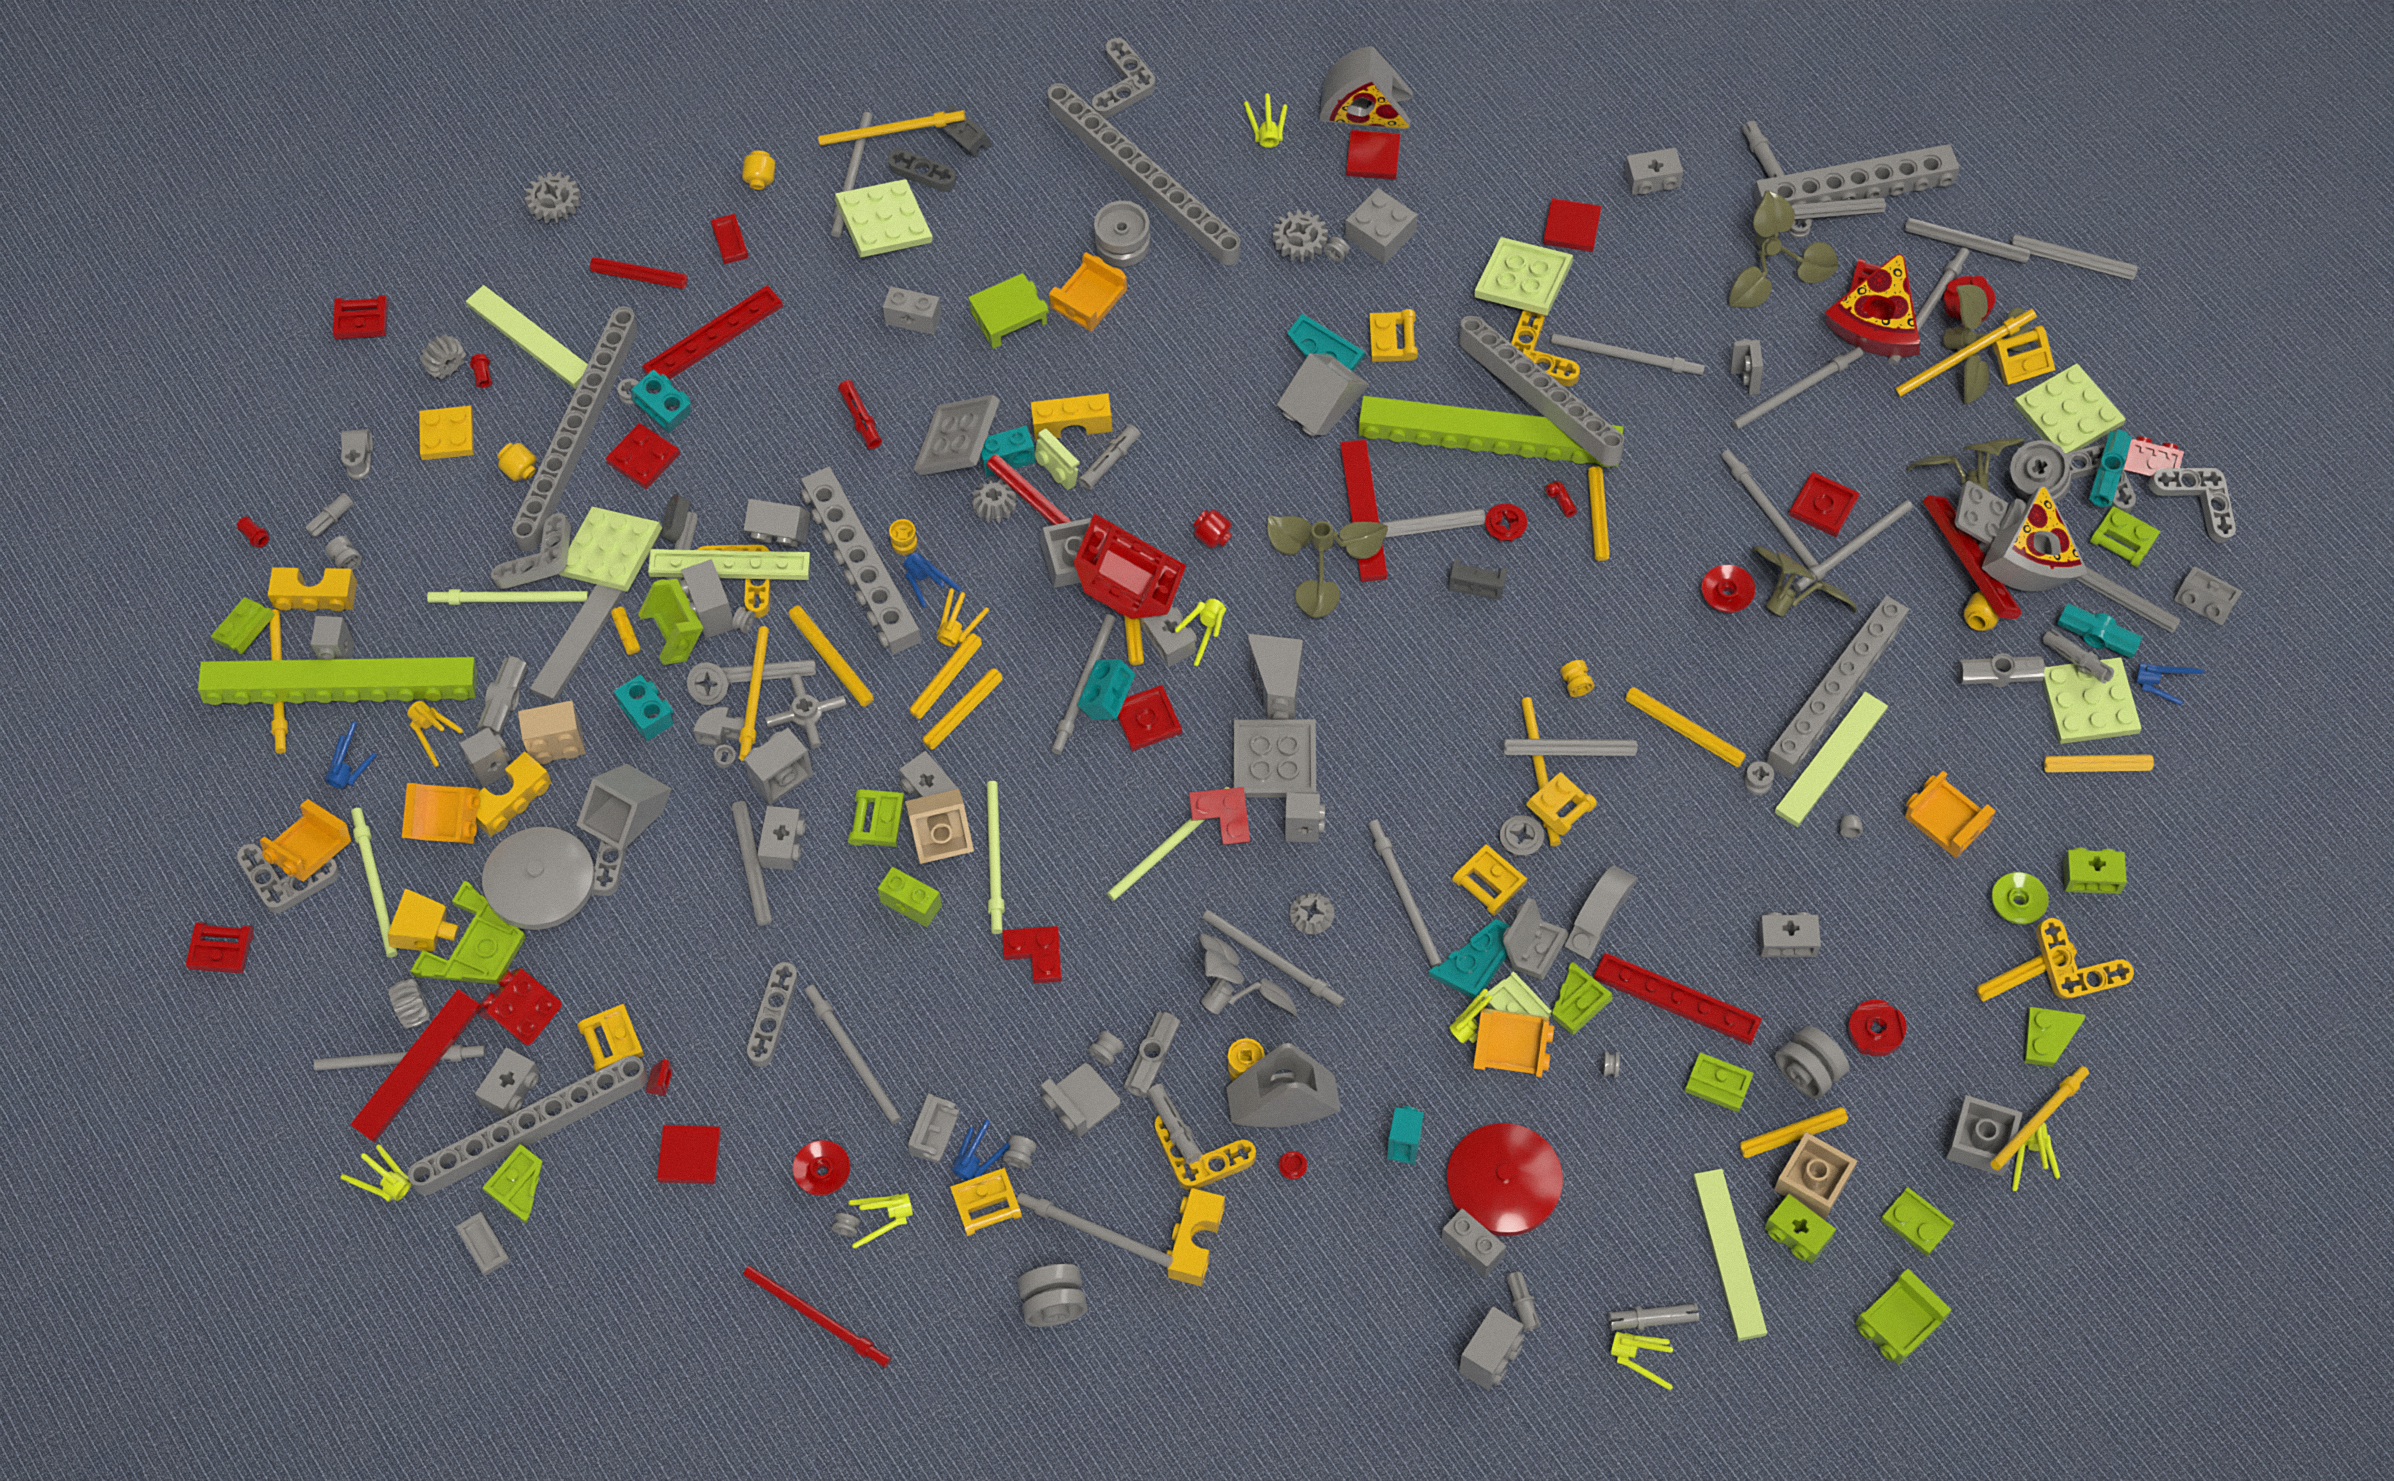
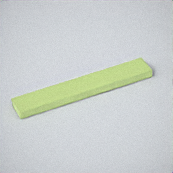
(527, 335)
(732, 563)
(1831, 759)
(1730, 1255)

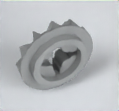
(700, 691)
(1515, 826)
(1317, 923)

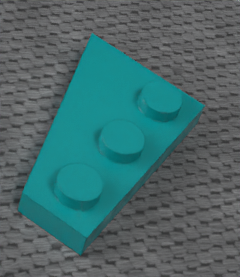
(1314, 338)
(1475, 963)

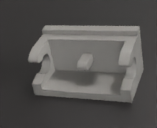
(933, 1129)

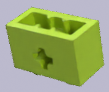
(2094, 871)
(909, 897)
(1794, 1215)

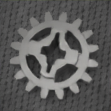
(553, 197)
(1299, 235)

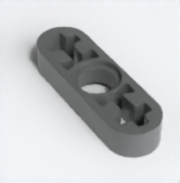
(915, 161)

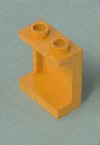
(1089, 292)
(440, 813)
(1947, 815)
(307, 842)
(1513, 1041)

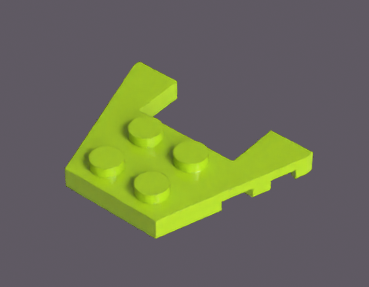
(483, 950)

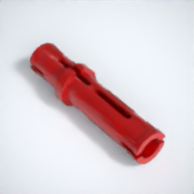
(871, 435)

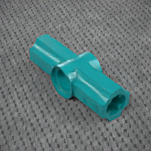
(2108, 479)
(2100, 630)

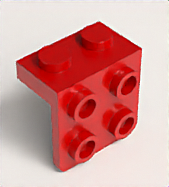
(520, 1005)

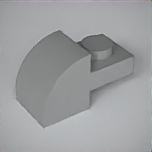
(717, 726)

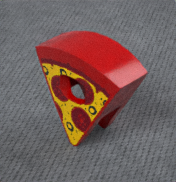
(1878, 313)

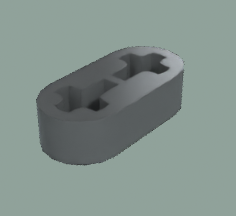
(675, 518)

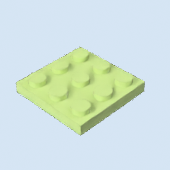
(883, 218)
(1523, 276)
(2069, 410)
(610, 548)
(2086, 707)

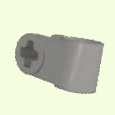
(357, 452)

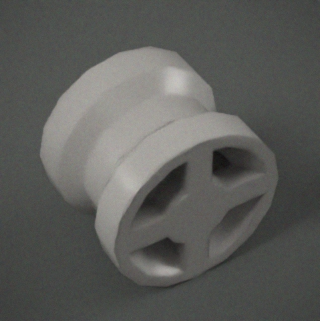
(1753, 780)
(1106, 1048)
(1019, 1152)

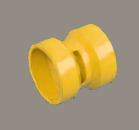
(903, 536)
(1577, 678)

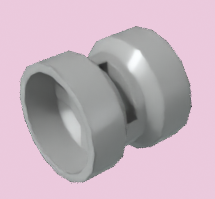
(341, 551)

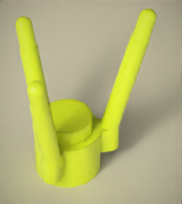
(1268, 133)
(1210, 615)
(1465, 1024)
(2040, 1142)
(394, 1184)
(896, 1205)
(1627, 1345)

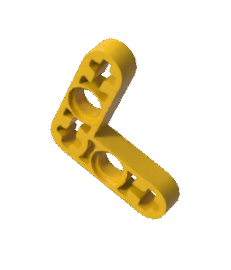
(1529, 350)
(750, 590)
(2069, 971)
(1204, 1173)

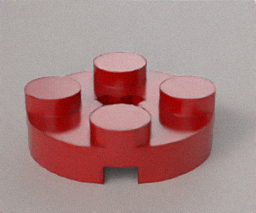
(1951, 297)
(1876, 1043)

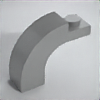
(1599, 910)

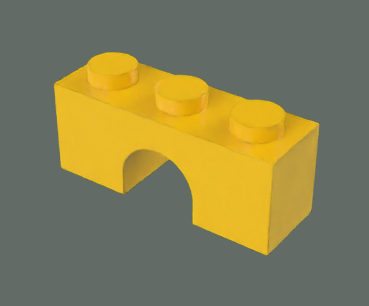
(1087, 411)
(333, 592)
(528, 782)
(1201, 1212)

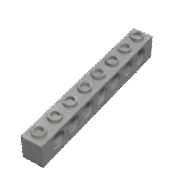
(1866, 178)
(825, 486)
(1837, 687)

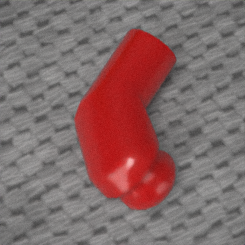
(1558, 491)

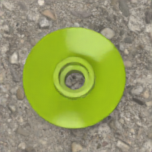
(2024, 888)

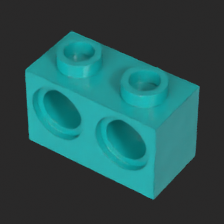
(656, 404)
(1012, 446)
(1106, 689)
(640, 709)
(1405, 1135)

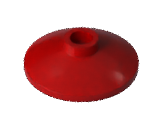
(1730, 579)
(817, 1156)

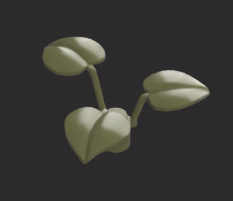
(1770, 218)
(1973, 308)
(1977, 476)
(1291, 532)
(1783, 595)

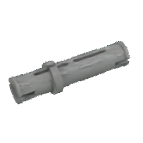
(1760, 146)
(1116, 449)
(2086, 661)
(1179, 1132)
(1642, 1318)

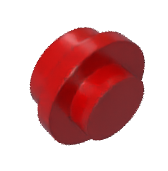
(1292, 1165)

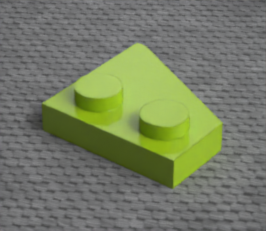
(1579, 999)
(2049, 1034)
(516, 1183)

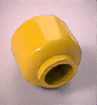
(758, 169)
(517, 462)
(1979, 613)

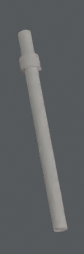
(851, 173)
(1951, 271)
(1677, 364)
(1836, 364)
(1741, 474)
(1820, 570)
(1066, 726)
(1384, 847)
(1317, 987)
(825, 1012)
(455, 1054)
(1047, 1209)

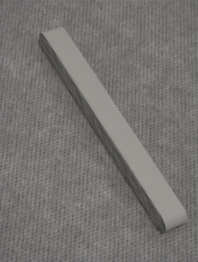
(1114, 149)
(573, 437)

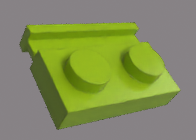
(242, 625)
(1719, 1082)
(1917, 1221)

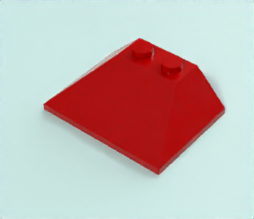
(1126, 571)

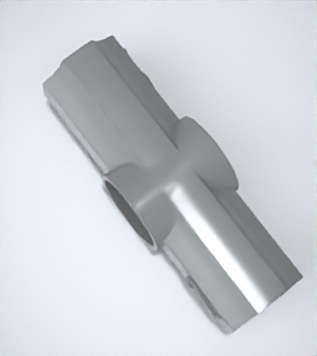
(1985, 670)
(502, 695)
(1159, 1040)

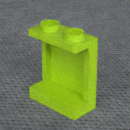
(1007, 308)
(675, 619)
(1903, 1317)

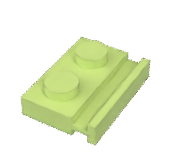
(1056, 459)
(1516, 997)

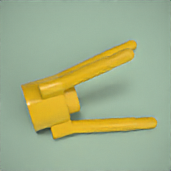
(950, 631)
(425, 717)

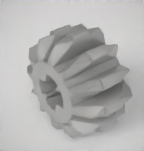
(442, 356)
(994, 501)
(409, 1003)

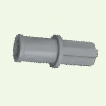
(329, 515)
(1523, 1302)

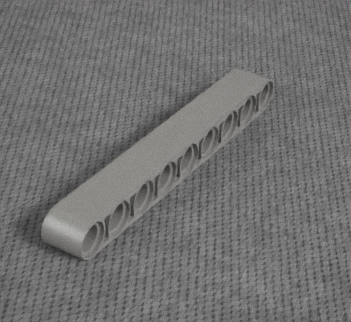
(1541, 391)
(513, 1125)

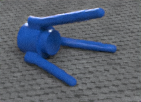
(920, 569)
(2150, 674)
(339, 772)
(966, 1163)

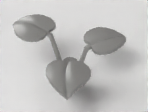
(1218, 965)

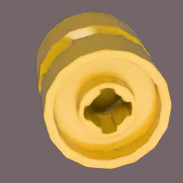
(1242, 1056)

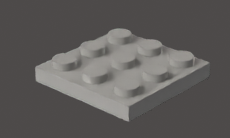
(956, 435)
(1275, 757)

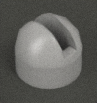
(718, 754)
(1851, 826)

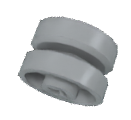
(1122, 233)
(2039, 458)
(1812, 1062)
(1052, 1295)

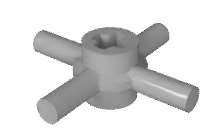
(805, 703)

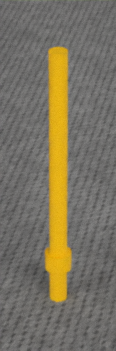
(939, 119)
(2009, 327)
(279, 725)
(748, 733)
(1538, 760)
(2067, 1088)

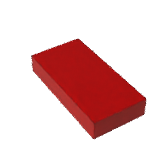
(729, 239)

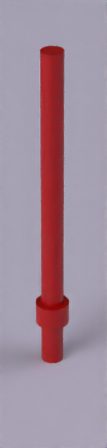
(861, 1346)

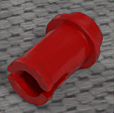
(480, 364)
(257, 536)

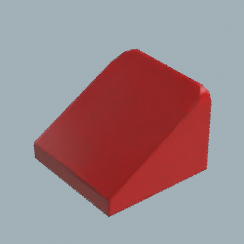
(659, 1078)

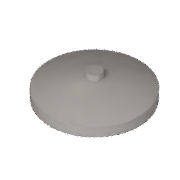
(538, 878)

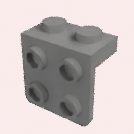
(1980, 514)
(1532, 942)
(1080, 1099)

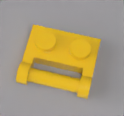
(1384, 337)
(2027, 363)
(1555, 797)
(1496, 873)
(618, 1032)
(984, 1192)

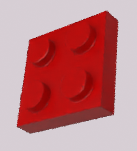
(642, 456)

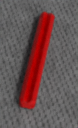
(638, 272)
(1026, 491)

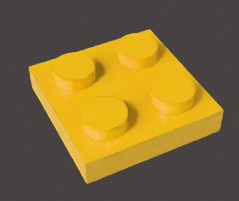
(446, 432)

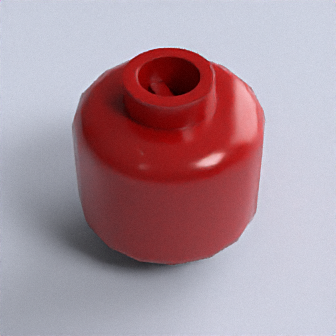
(1212, 528)

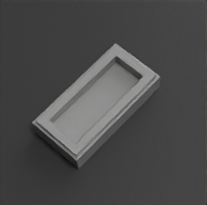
(482, 1243)

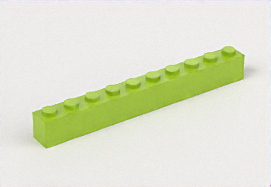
(1469, 429)
(337, 680)

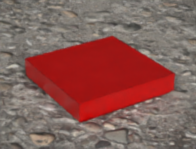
(1373, 154)
(1572, 225)
(1824, 504)
(1148, 718)
(689, 1154)

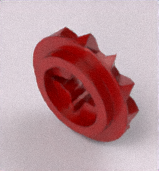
(1513, 515)

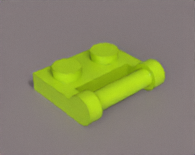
(2128, 531)
(885, 818)

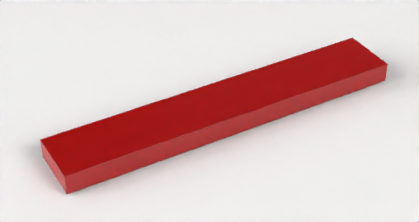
(715, 334)
(1362, 502)
(1972, 557)
(1677, 998)
(416, 1065)

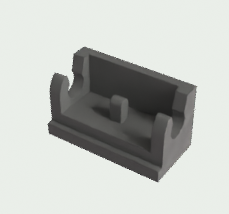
(967, 133)
(1477, 581)

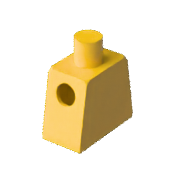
(420, 924)

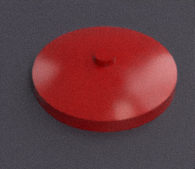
(1505, 1178)

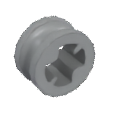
(1800, 232)
(1336, 249)
(622, 390)
(743, 620)
(1611, 1064)
(845, 1224)

